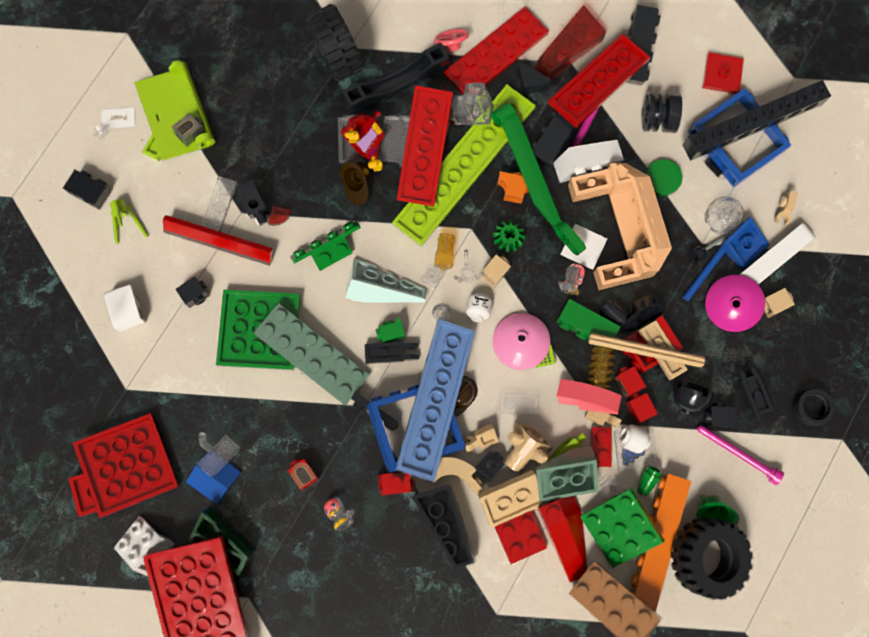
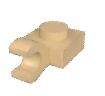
(787, 205)
(600, 417)
(483, 438)

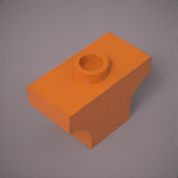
(513, 186)

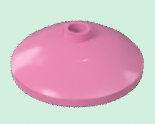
(516, 353)

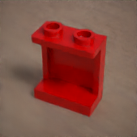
(642, 362)

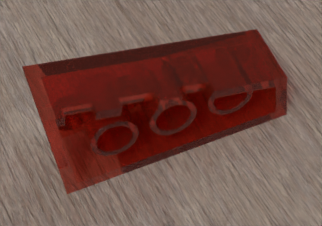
(572, 43)

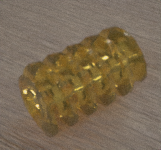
(601, 367)

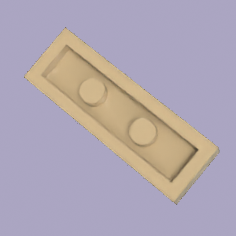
(654, 336)

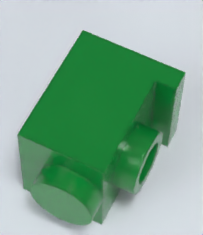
(390, 331)

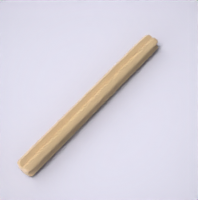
(647, 350)

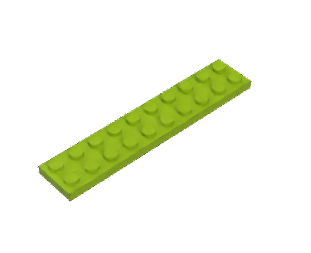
(461, 170)

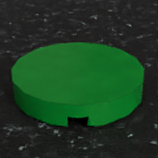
(665, 177)

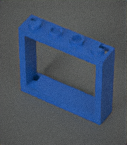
(721, 159)
(381, 434)

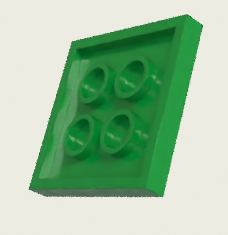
(622, 528)

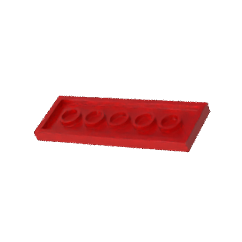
(497, 51)
(599, 80)
(424, 145)

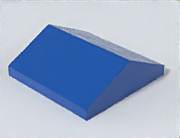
(745, 243)
(215, 487)

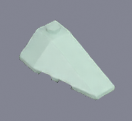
(372, 285)

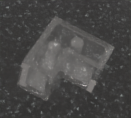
(473, 106)

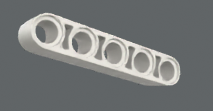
(779, 254)

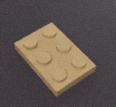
(510, 499)

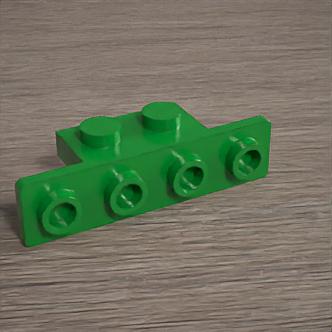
(330, 249)

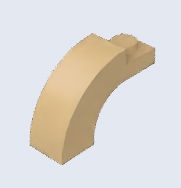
(461, 469)

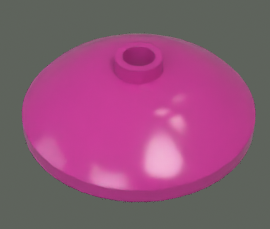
(720, 300)

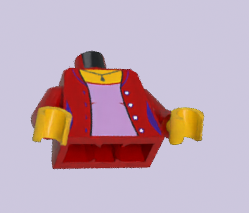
(365, 137)

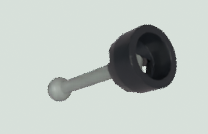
(699, 253)

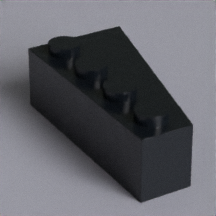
(642, 30)
(444, 517)

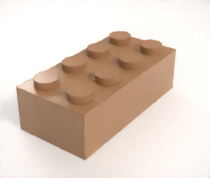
(614, 603)

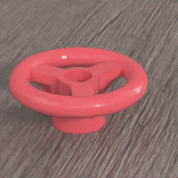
(450, 38)

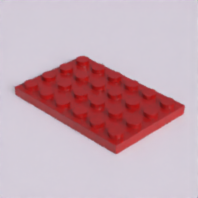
(195, 590)

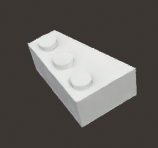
(587, 159)

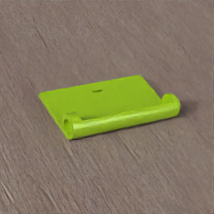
(172, 98)

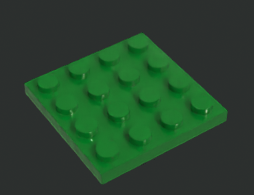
(240, 317)

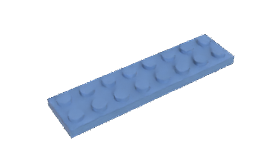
(435, 400)

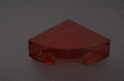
(279, 216)

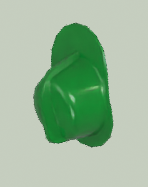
(715, 507)

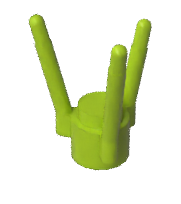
(118, 211)

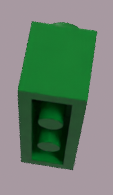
(584, 322)

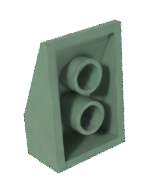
(568, 474)

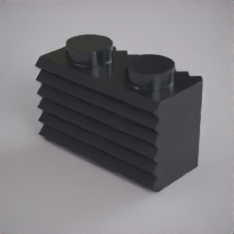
(87, 189)

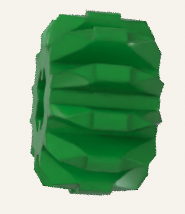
(512, 242)

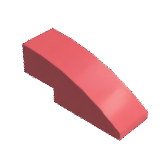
(588, 397)

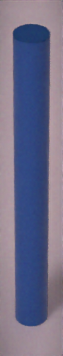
(704, 273)

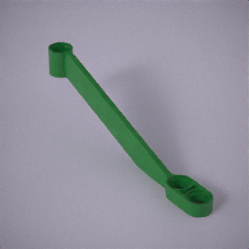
(532, 175)

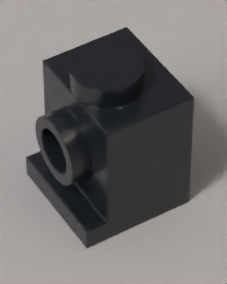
(484, 470)

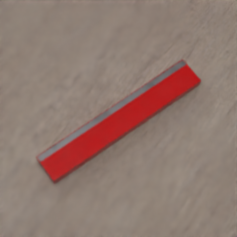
(217, 240)

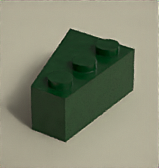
(211, 526)

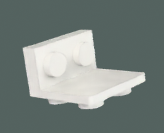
(139, 541)

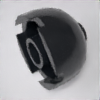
(692, 397)

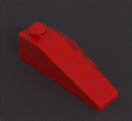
(566, 534)

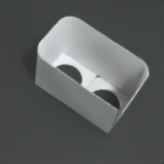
(124, 308)

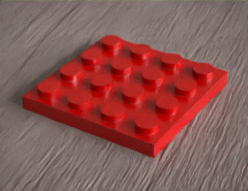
(125, 465)

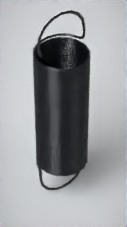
(712, 166)

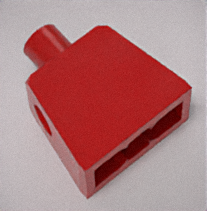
(396, 483)

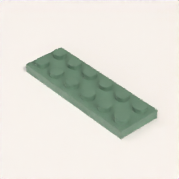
(311, 354)

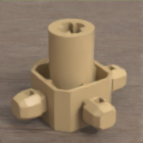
(528, 445)

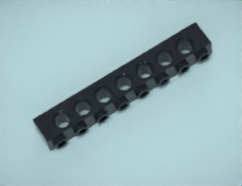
(756, 120)

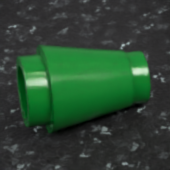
(649, 479)

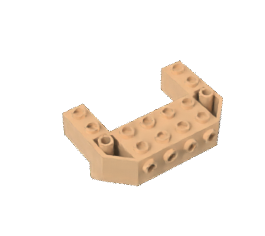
(637, 219)

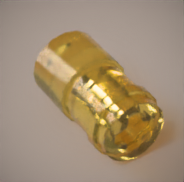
(444, 254)

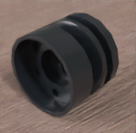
(663, 112)

